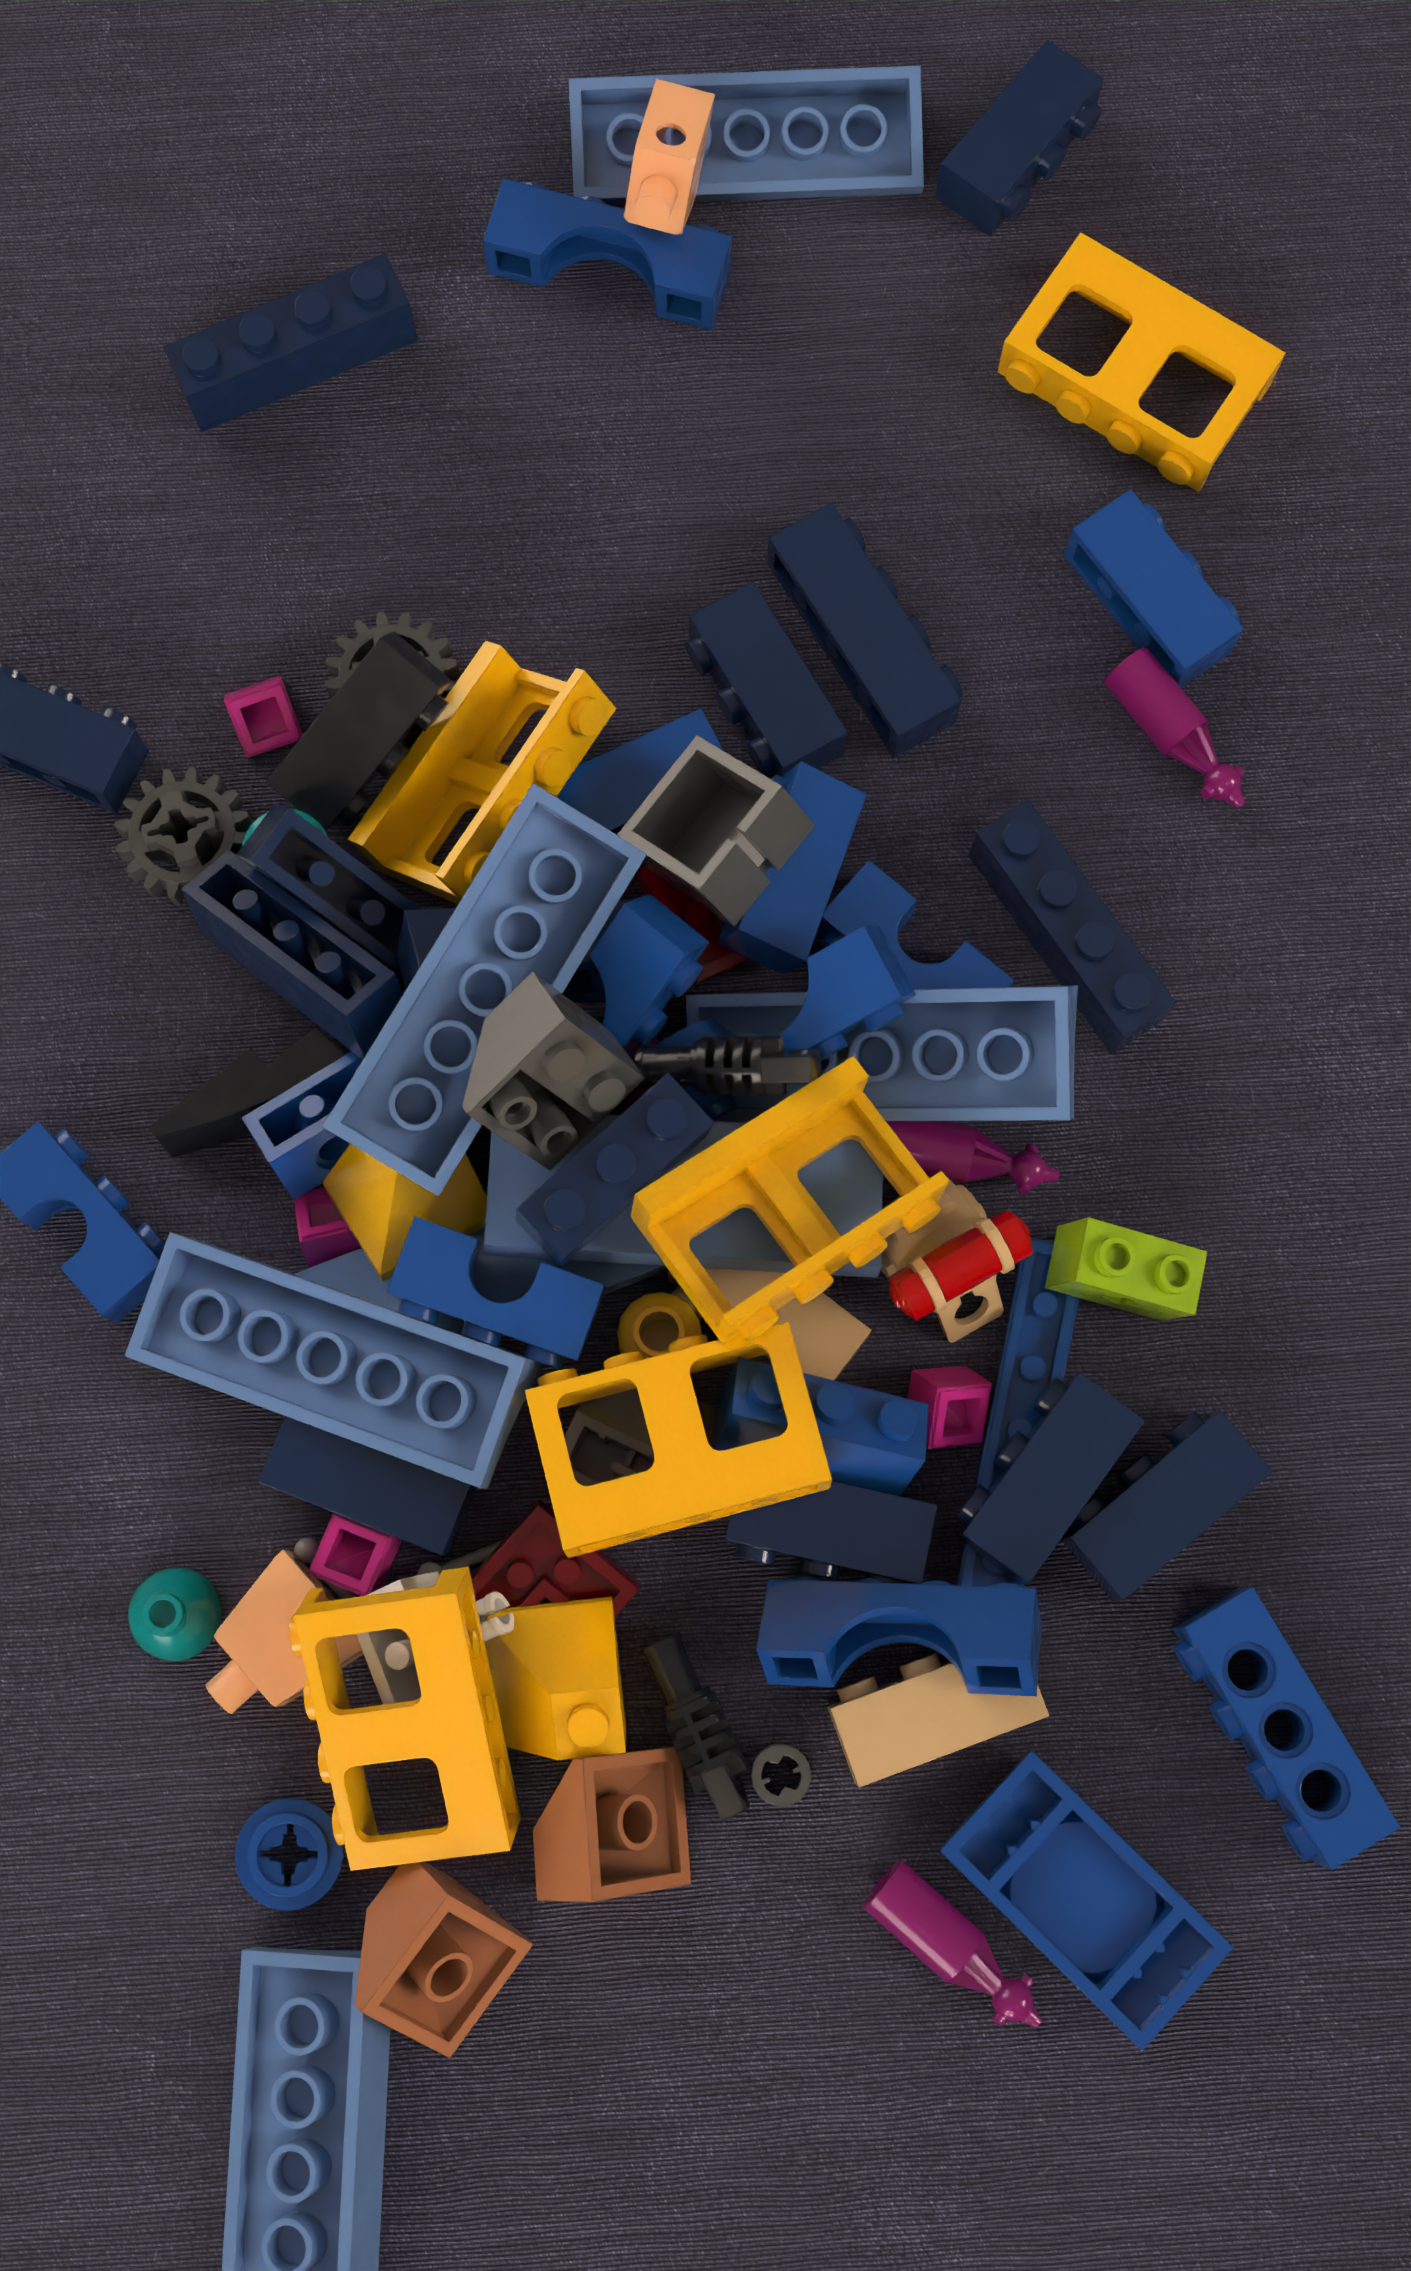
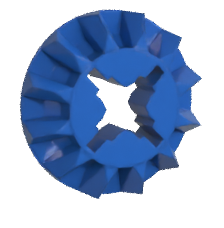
(265, 1876)

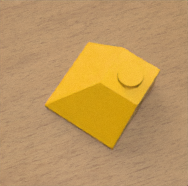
(383, 1203)
(560, 1680)

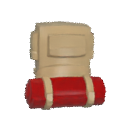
(952, 1257)

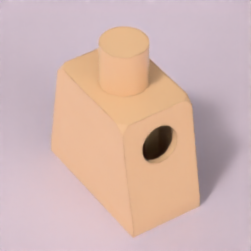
(665, 175)
(260, 1641)

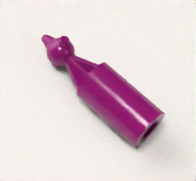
(1173, 722)
(969, 1155)
(947, 1942)

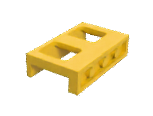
(1160, 324)
(460, 769)
(759, 1172)
(688, 1476)
(450, 1723)

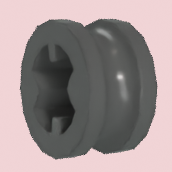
(787, 1794)

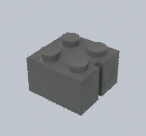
(716, 829)

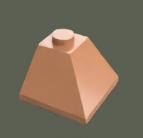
(614, 1828)
(433, 1957)

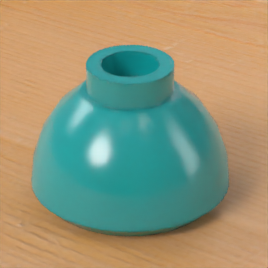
(174, 1614)

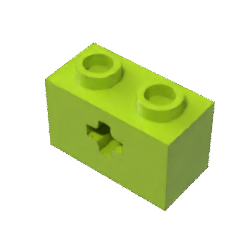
(1126, 1269)

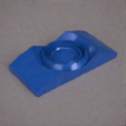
(1086, 1899)

